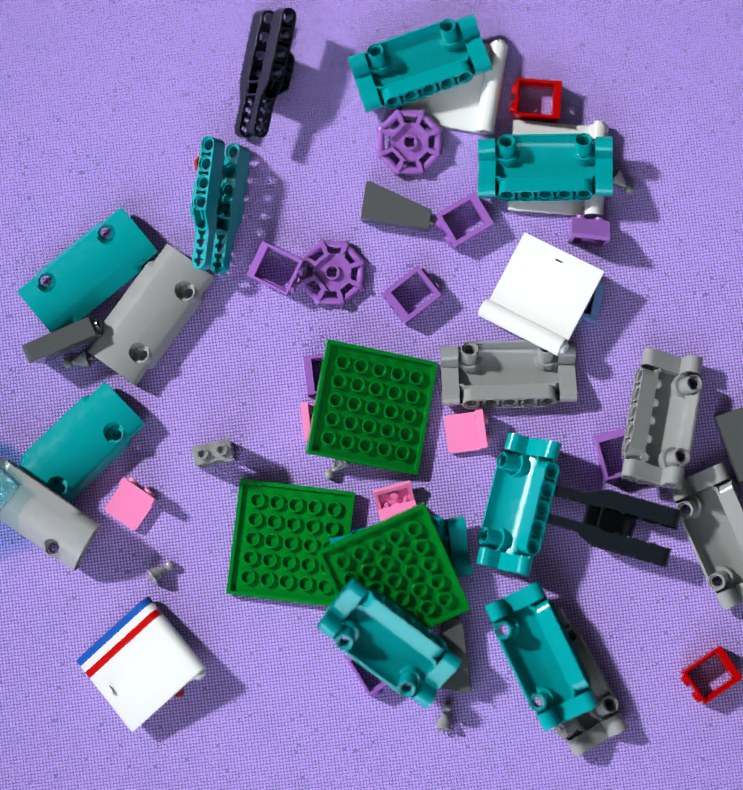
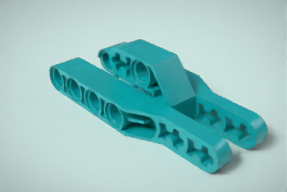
(205, 202)

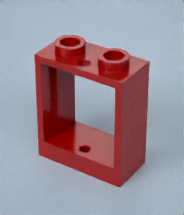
(554, 85)
(723, 658)

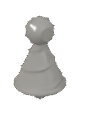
(619, 180)
(81, 360)
(336, 466)
(157, 574)
(444, 721)

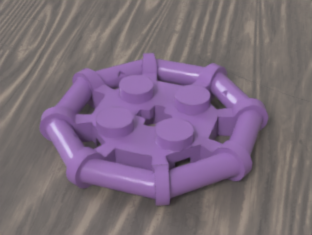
(420, 142)
(343, 272)

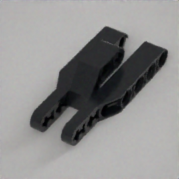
(271, 69)
(615, 531)

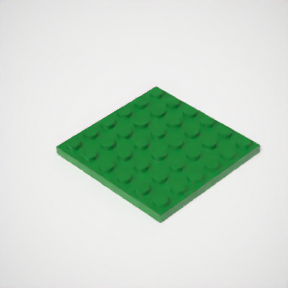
(371, 407)
(278, 540)
(403, 563)

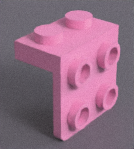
(466, 431)
(394, 499)
(130, 503)

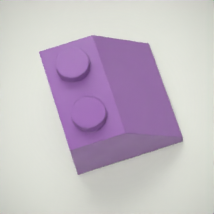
(589, 231)

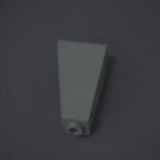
(392, 209)
(62, 340)
(731, 433)
(453, 636)

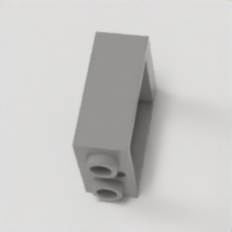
(206, 454)

